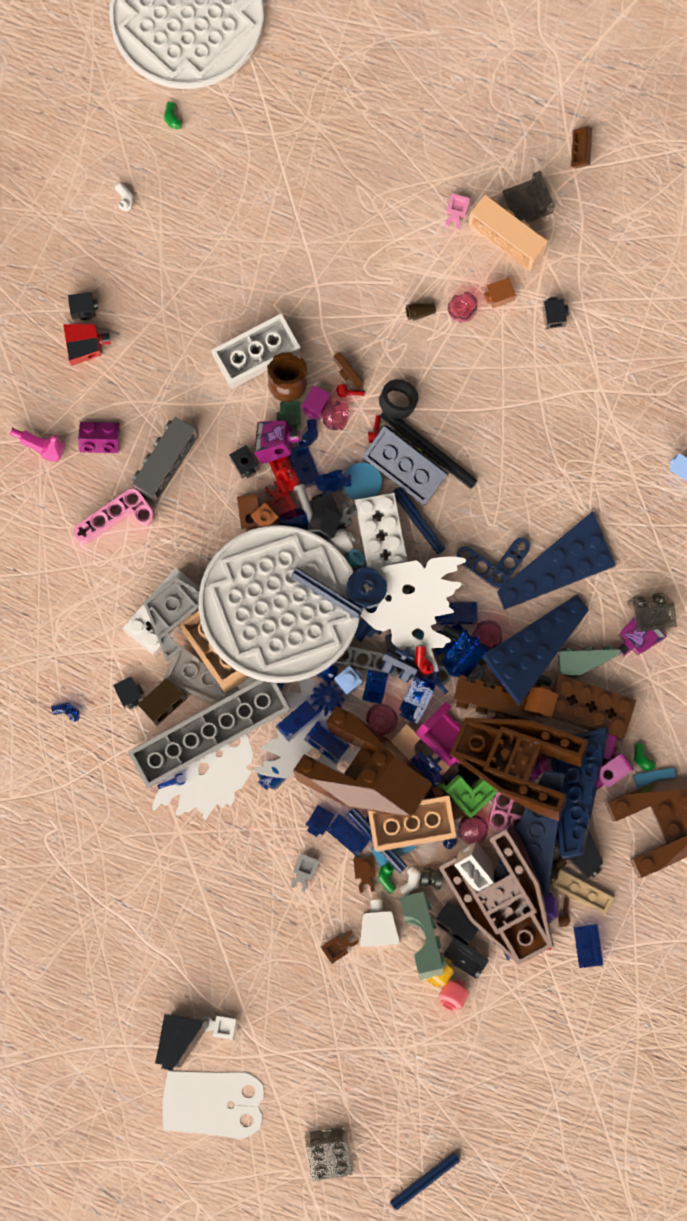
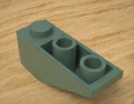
(577, 663)

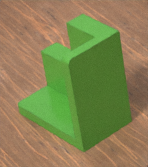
(468, 799)

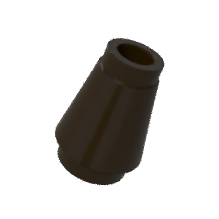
(419, 310)

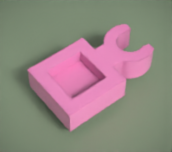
(457, 208)

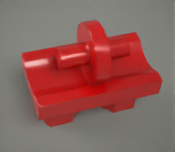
(284, 474)

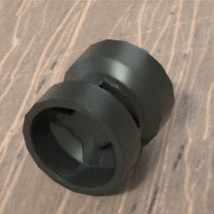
(431, 878)

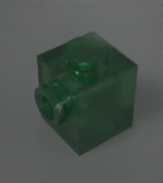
(290, 413)

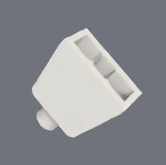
(475, 866)
(378, 927)

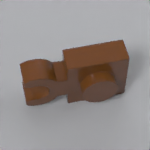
(364, 870)
(336, 948)

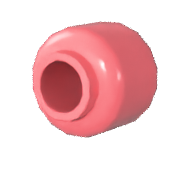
(454, 995)

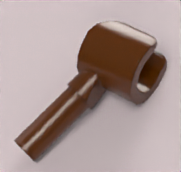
(564, 920)

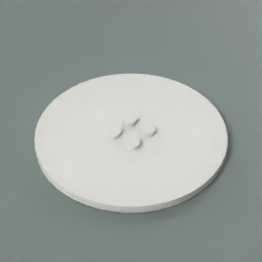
(186, 40)
(267, 619)

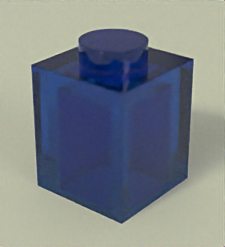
(295, 518)

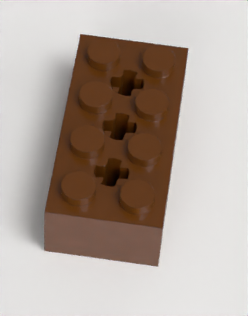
(602, 701)

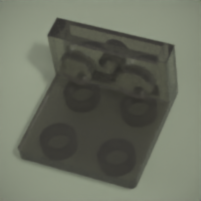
(529, 199)
(653, 612)
(328, 1153)

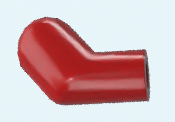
(421, 660)

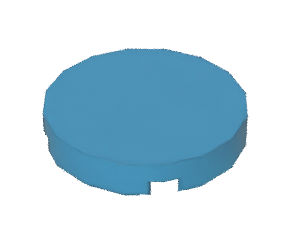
(365, 481)

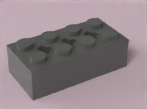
(165, 459)

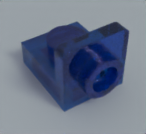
(375, 686)
(319, 821)

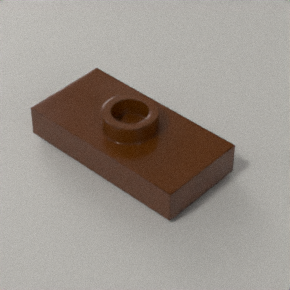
(581, 147)
(347, 371)

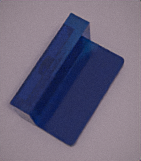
(298, 720)

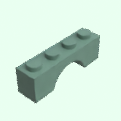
(427, 959)

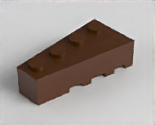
(489, 699)

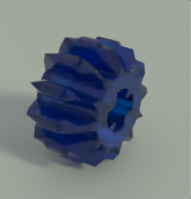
(334, 696)

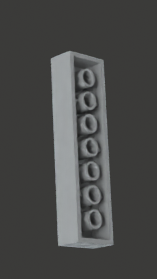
(209, 731)

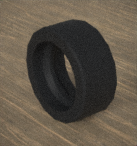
(393, 410)

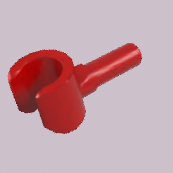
(342, 391)
(372, 434)

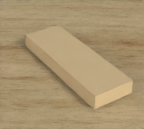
(583, 892)

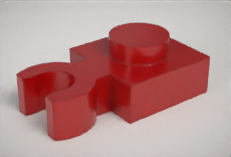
(280, 502)

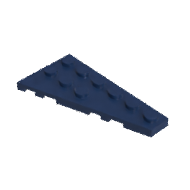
(569, 560)
(527, 654)
(580, 792)
(538, 836)

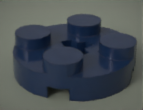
(374, 580)

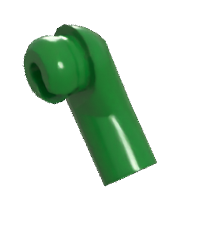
(170, 118)
(641, 759)
(385, 877)

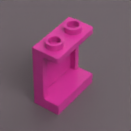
(440, 733)

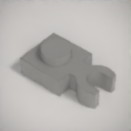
(305, 869)

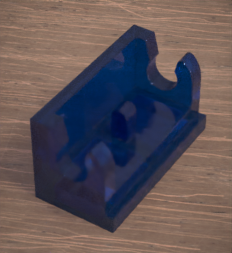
(304, 465)
(463, 614)
(464, 656)
(416, 699)
(326, 743)
(348, 835)
(588, 946)

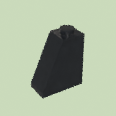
(589, 862)
(178, 1039)

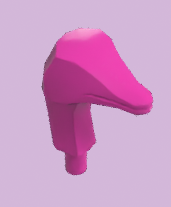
(49, 448)

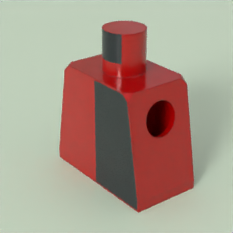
(84, 342)

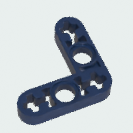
(499, 569)

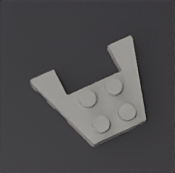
(168, 609)

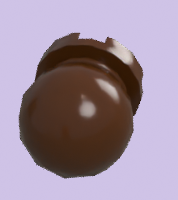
(287, 377)

